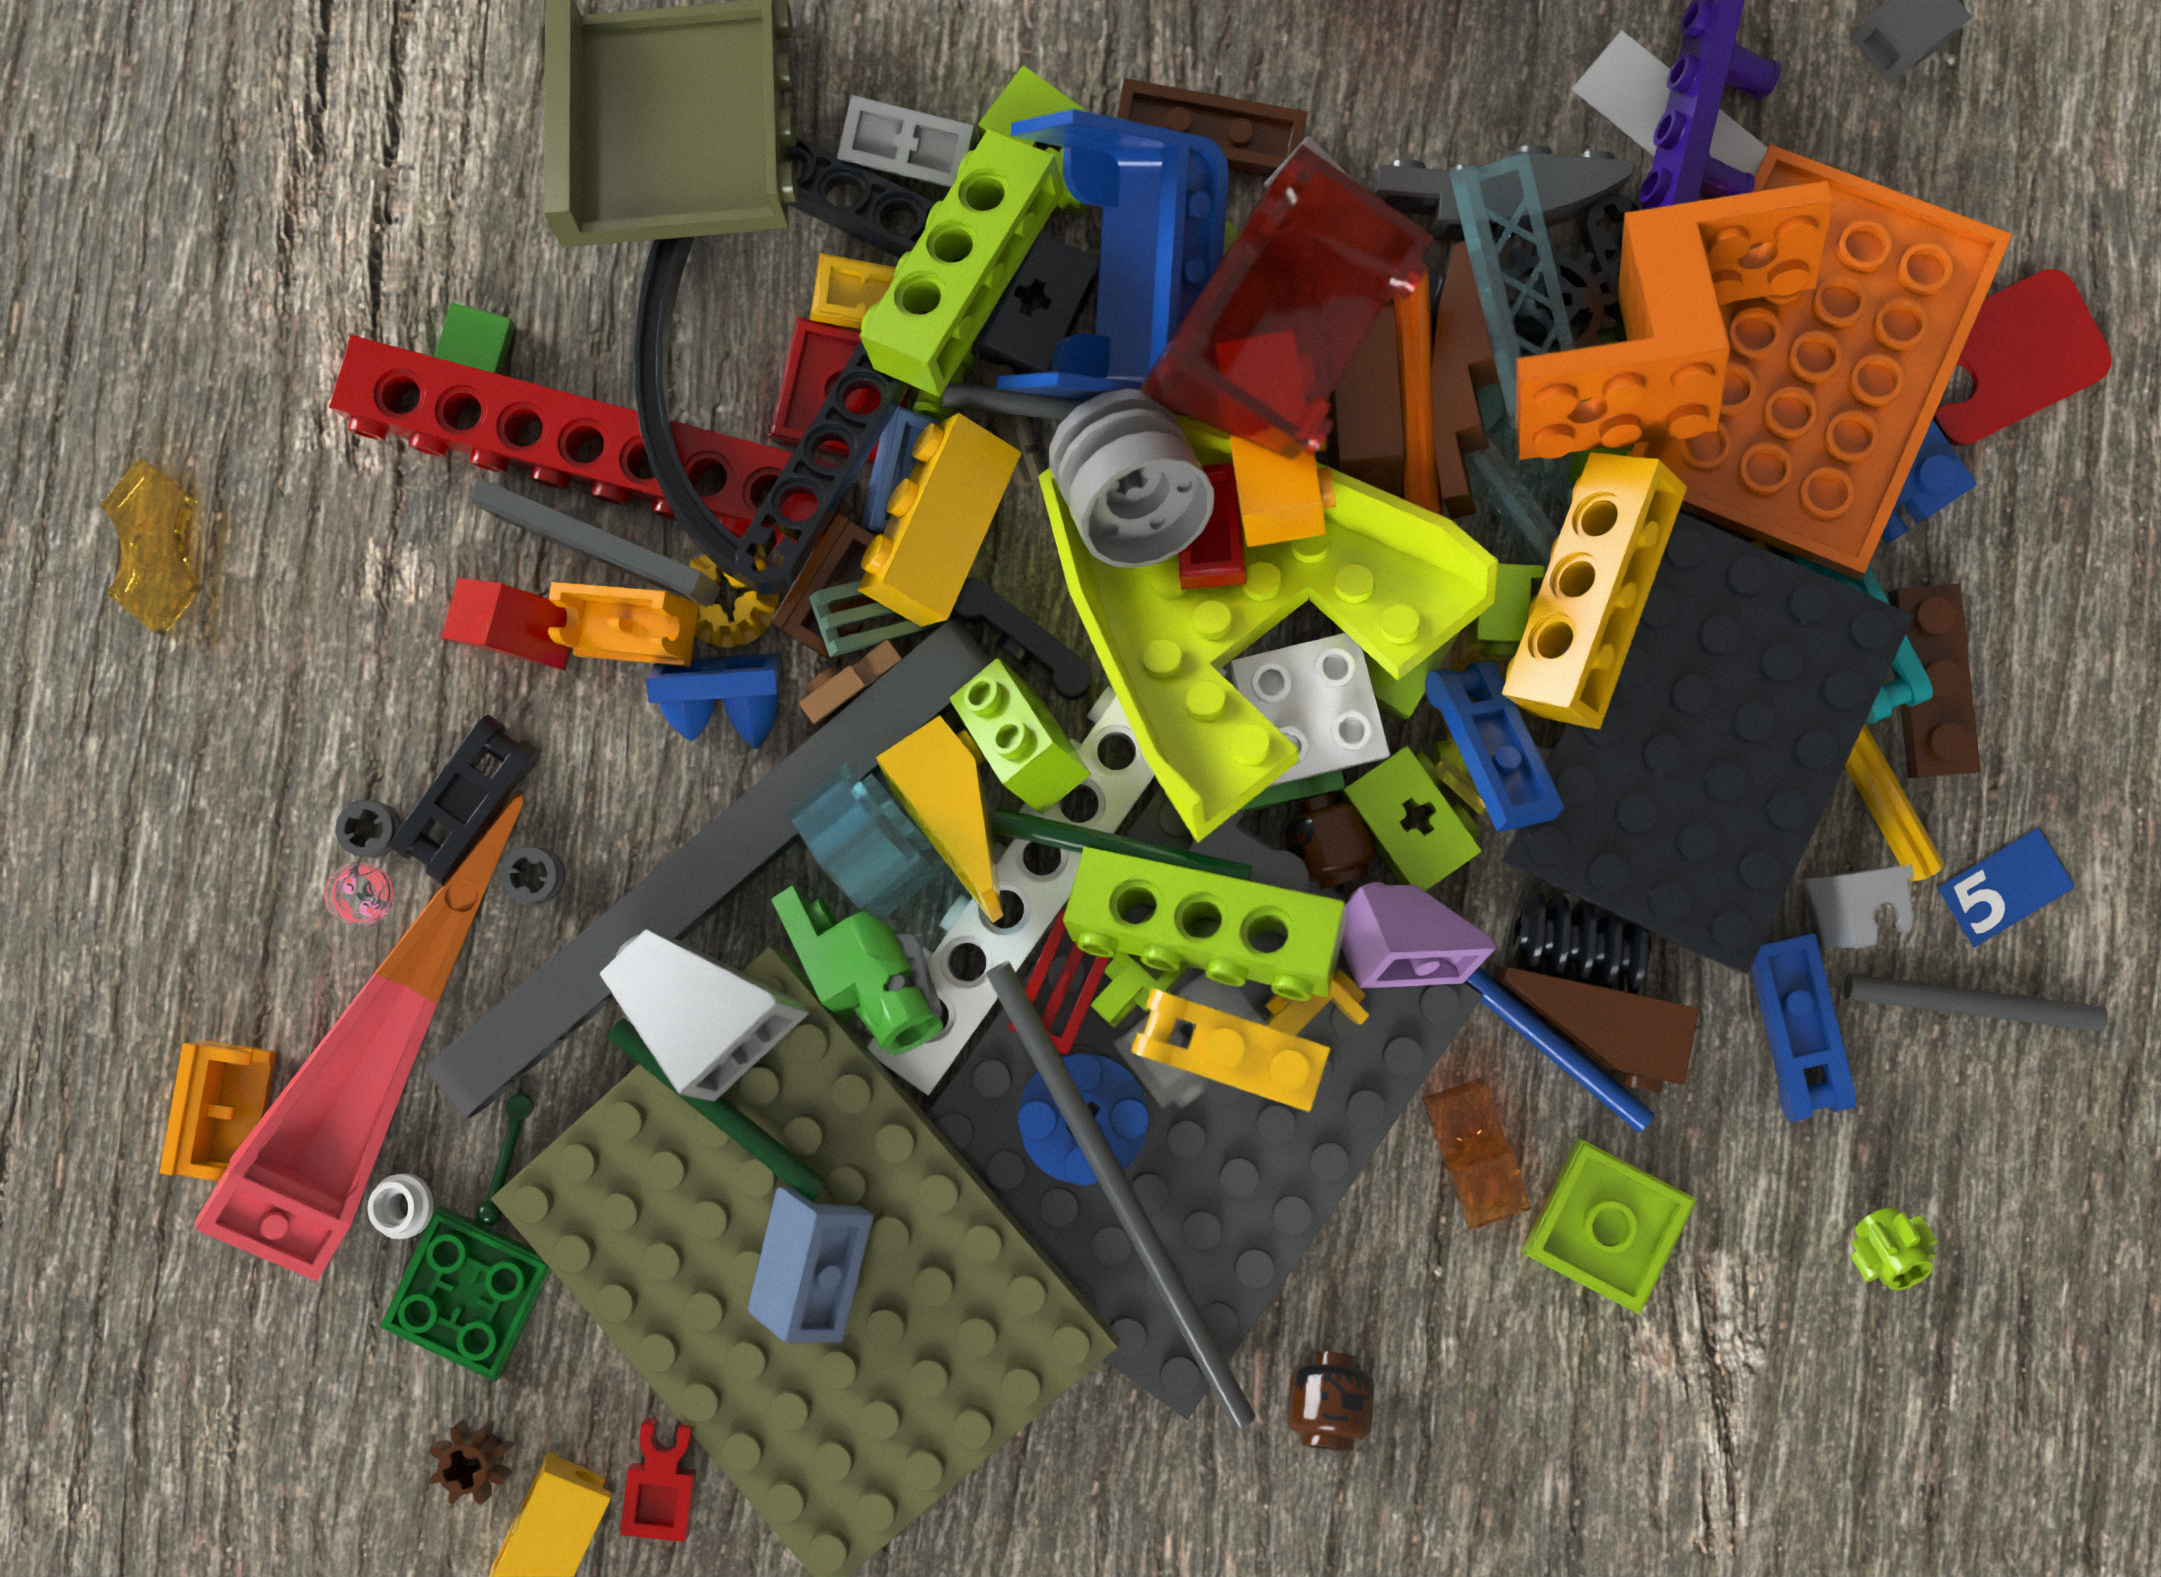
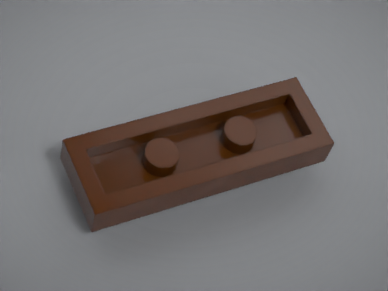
(1250, 133)
(1942, 730)

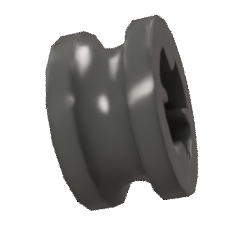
(363, 810)
(530, 894)

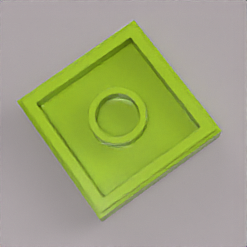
(1608, 1225)

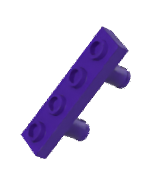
(1696, 85)

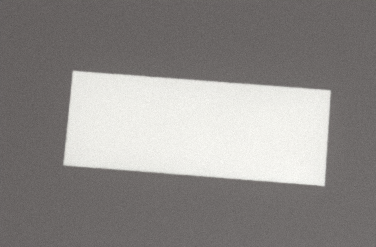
(1633, 94)

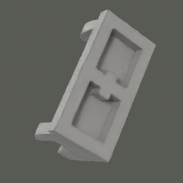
(905, 141)
(1845, 902)

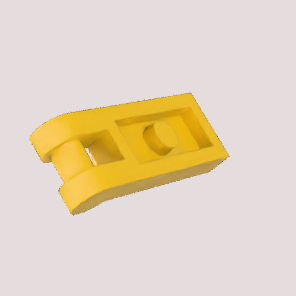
(1233, 1051)

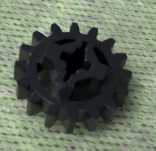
(1580, 296)

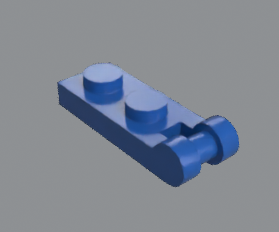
(1494, 745)
(1801, 1026)

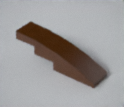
(1459, 367)

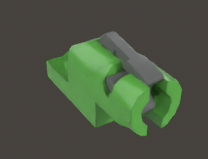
(864, 970)

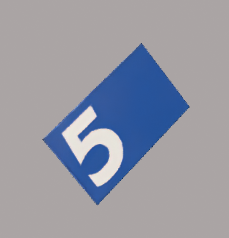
(2005, 887)

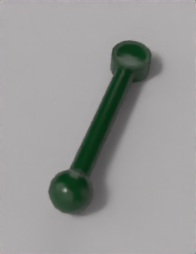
(518, 1108)

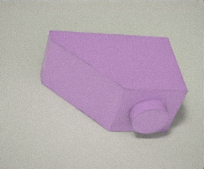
(1408, 939)

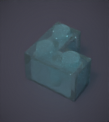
(863, 841)

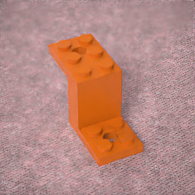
(1671, 281)

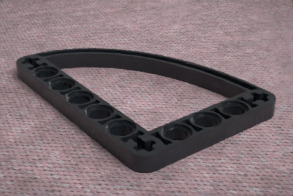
(831, 422)

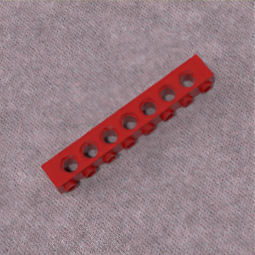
(379, 374)

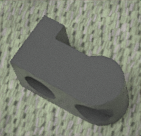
(1269, 867)

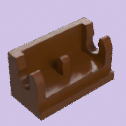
(832, 564)

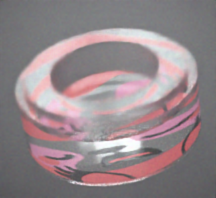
(359, 894)

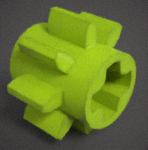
(1894, 1248)

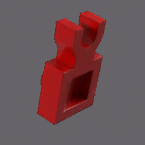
(659, 1492)

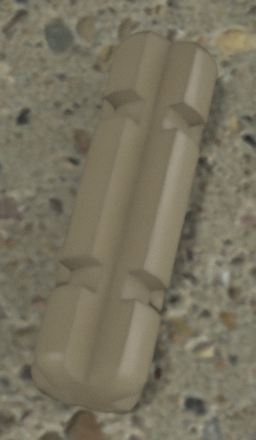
(1018, 433)

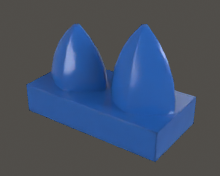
(743, 682)

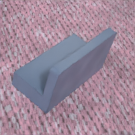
(809, 1268)

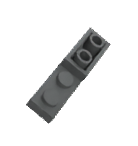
(1563, 183)

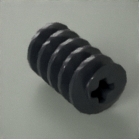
(1578, 938)

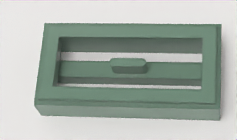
(830, 621)

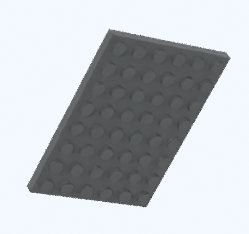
(1225, 1179)

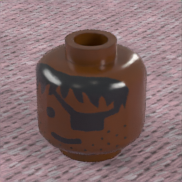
(1331, 840)
(1331, 1402)

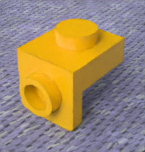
(1292, 1015)

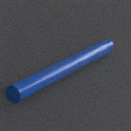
(1560, 1051)

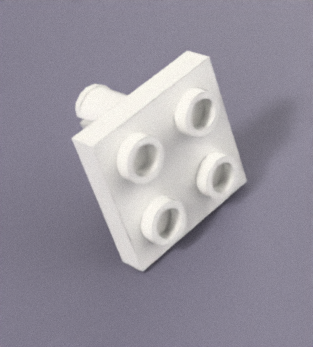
(1319, 701)

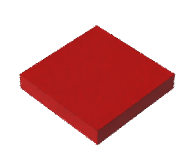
(811, 370)

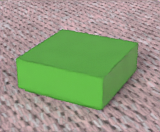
(475, 338)

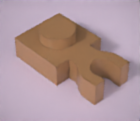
(835, 689)

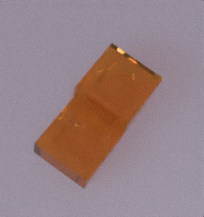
(1476, 1154)

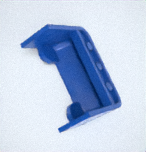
(1157, 243)

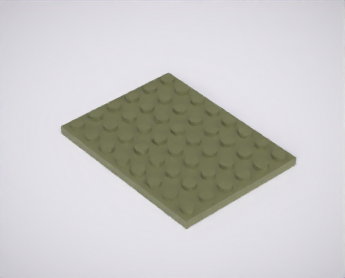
(951, 1322)

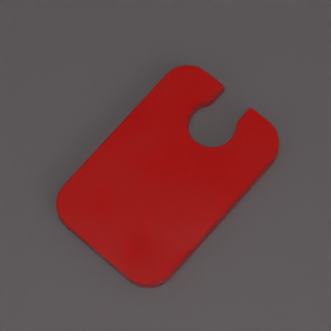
(2024, 355)

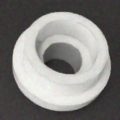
(385, 1206)

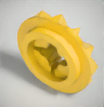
(751, 613)

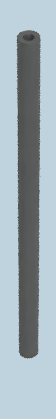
(1120, 1194)

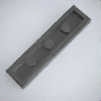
(595, 543)

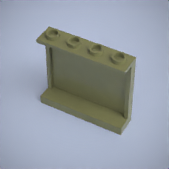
(667, 121)

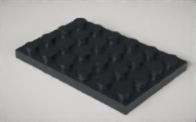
(1714, 745)

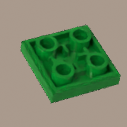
(467, 1293)

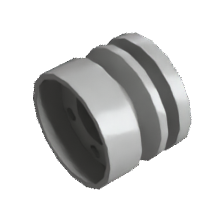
(1130, 479)

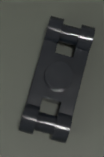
(1024, 638)
(464, 798)

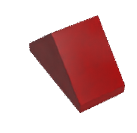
(506, 622)

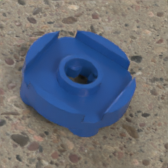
(1121, 1118)

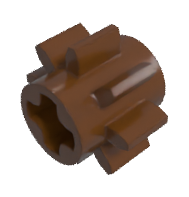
(466, 1480)

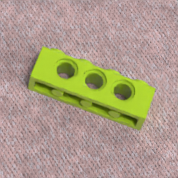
(928, 348)
(1113, 883)

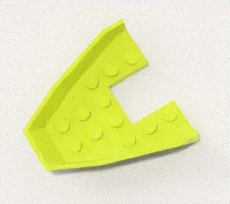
(1381, 573)

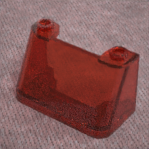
(1289, 309)

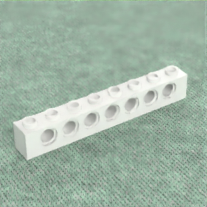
(1041, 897)

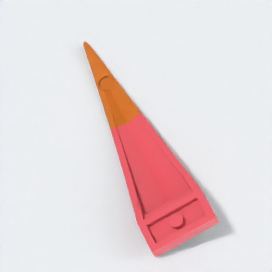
(314, 1149)

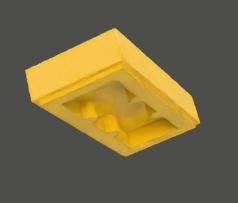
(847, 289)

